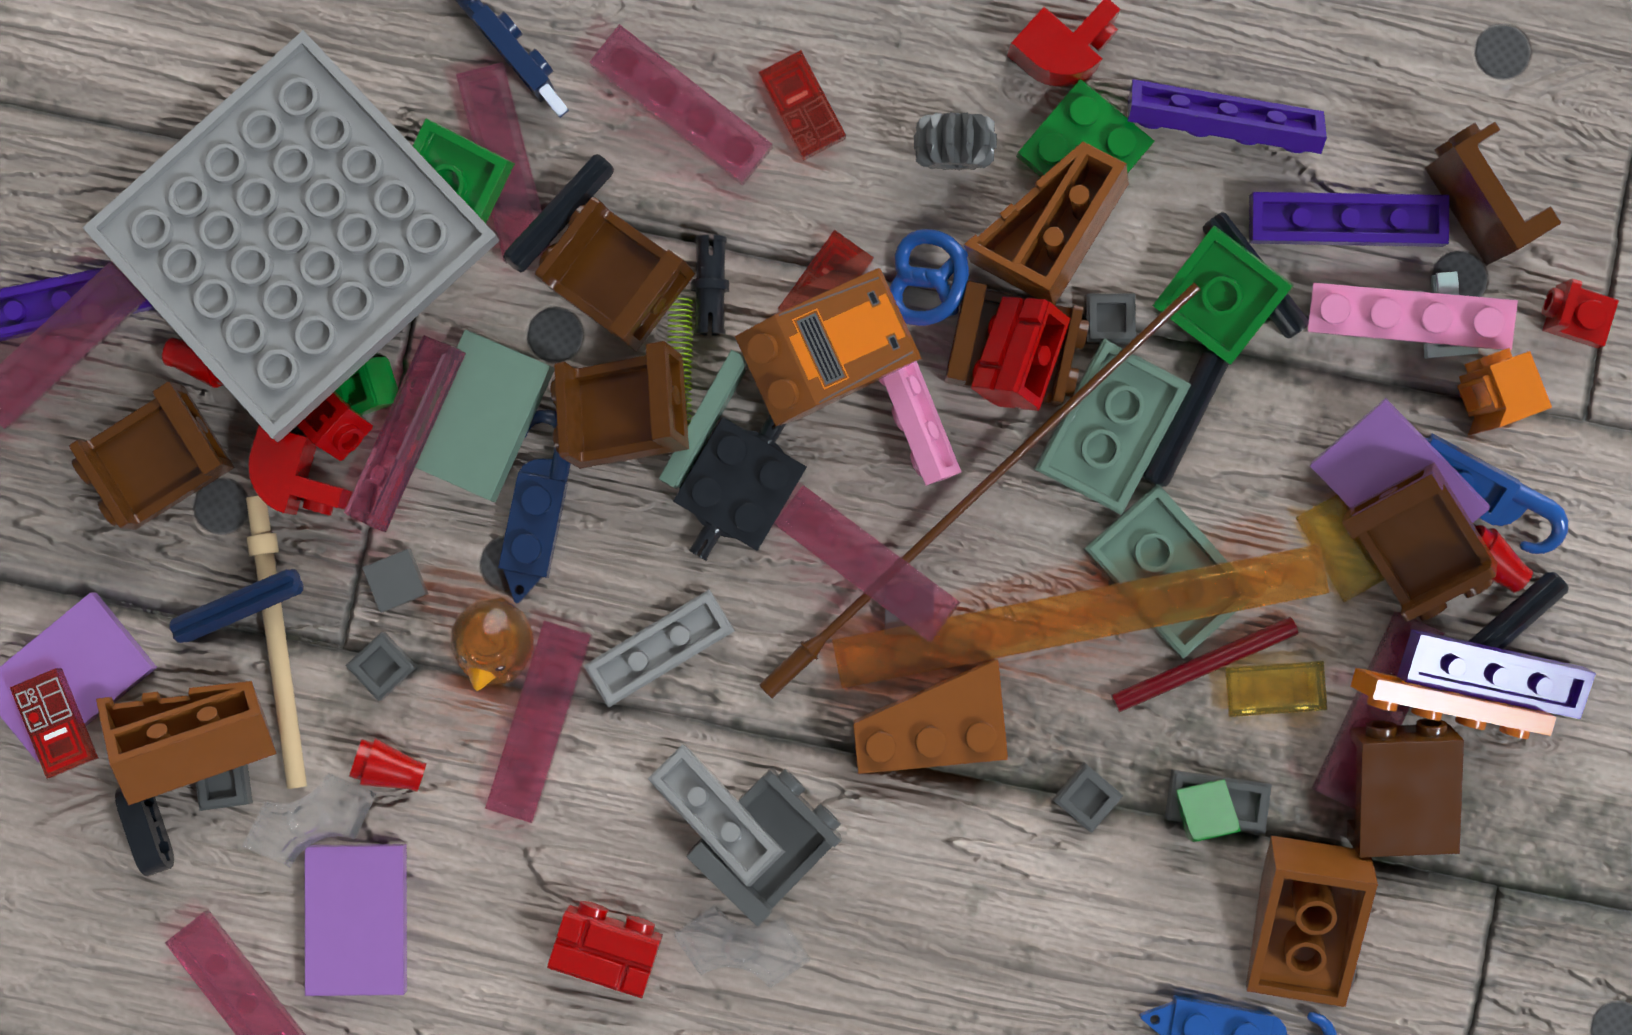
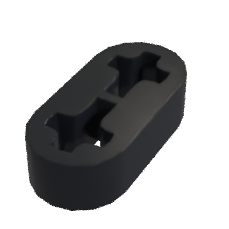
(145, 834)

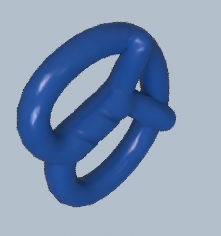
(930, 277)

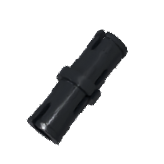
(710, 285)

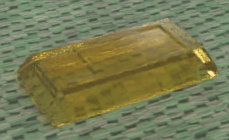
(1344, 558)
(1276, 688)

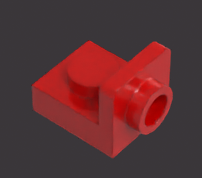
(1578, 313)
(335, 427)

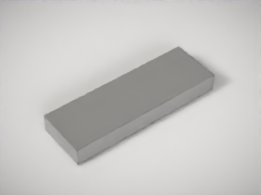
(659, 648)
(716, 815)

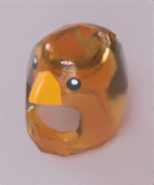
(492, 642)

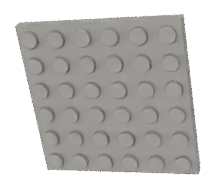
(290, 235)

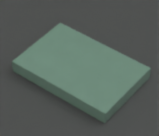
(484, 416)
(1114, 430)
(1158, 540)

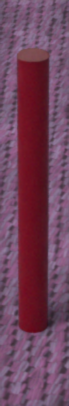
(1204, 664)

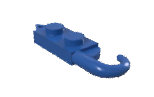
(1505, 495)
(1202, 1017)

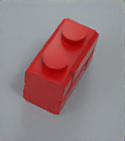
(1020, 353)
(605, 948)

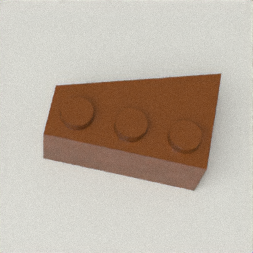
(1053, 225)
(938, 726)
(183, 738)

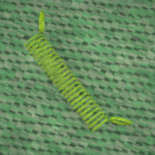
(685, 342)

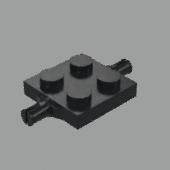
(739, 485)

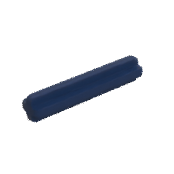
(236, 606)

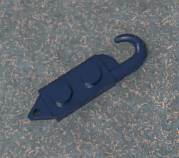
(503, 36)
(534, 517)

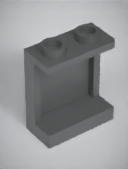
(797, 828)

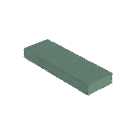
(706, 419)

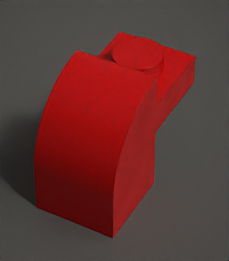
(1056, 54)
(281, 476)

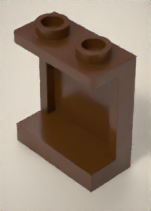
(1481, 200)
(613, 273)
(972, 335)
(621, 408)
(151, 458)
(1422, 543)
(1407, 789)

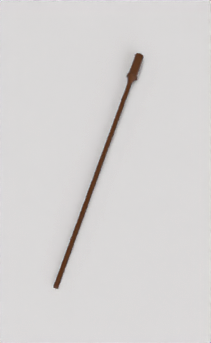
(811, 648)

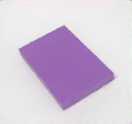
(1383, 452)
(95, 657)
(356, 919)

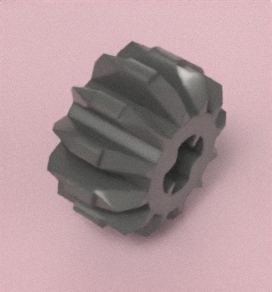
(955, 141)

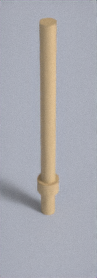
(263, 546)

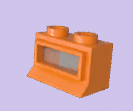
(1502, 390)

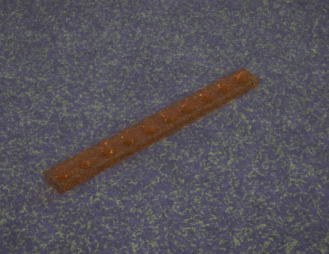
(1084, 615)

